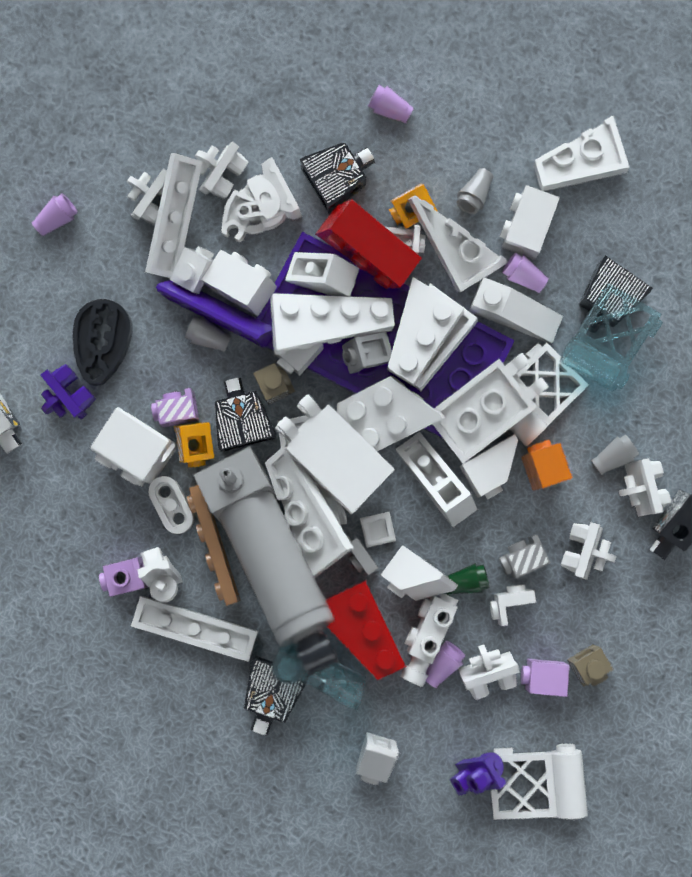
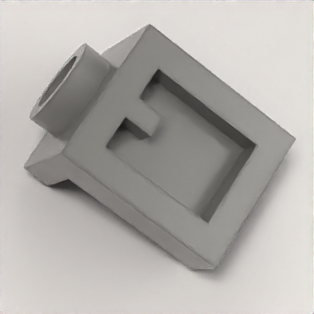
(366, 351)
(361, 558)

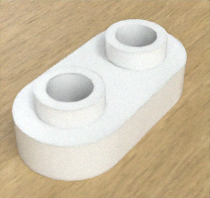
(171, 505)

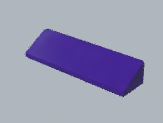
(218, 312)

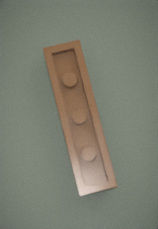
(217, 557)

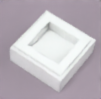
(378, 529)

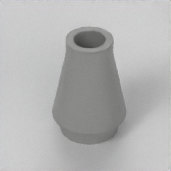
(474, 193)
(206, 334)
(616, 454)

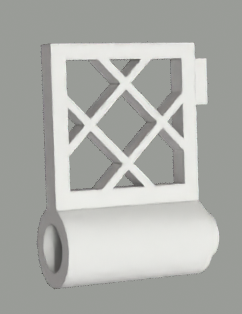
(537, 421)
(564, 784)

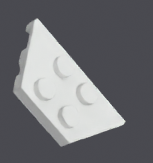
(387, 413)

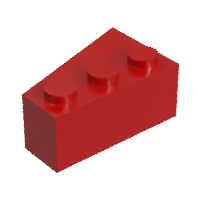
(368, 244)
(363, 630)

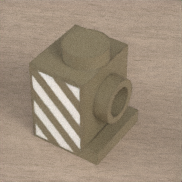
(274, 383)
(590, 665)

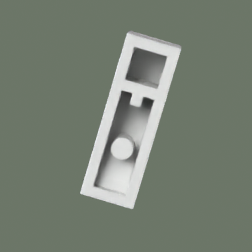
(515, 310)
(437, 479)

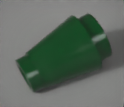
(470, 580)

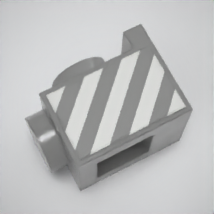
(524, 557)

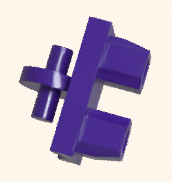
(58, 382)
(479, 774)

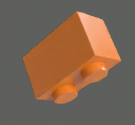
(546, 465)

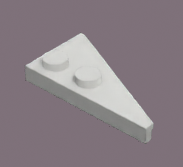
(461, 255)

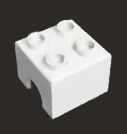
(133, 448)

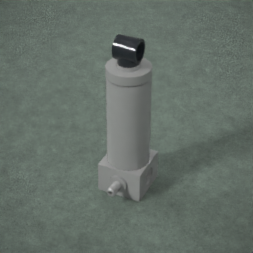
(274, 565)

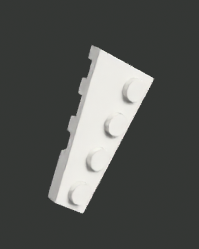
(317, 319)
(307, 513)

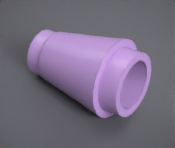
(389, 104)
(54, 214)
(525, 273)
(445, 663)

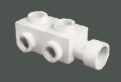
(428, 630)

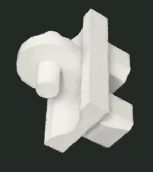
(228, 159)
(146, 209)
(643, 488)
(590, 538)
(159, 575)
(489, 668)

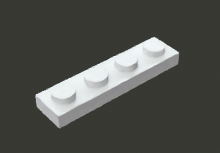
(173, 214)
(194, 628)

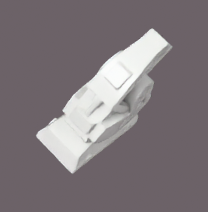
(262, 202)

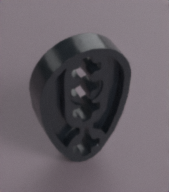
(85, 333)

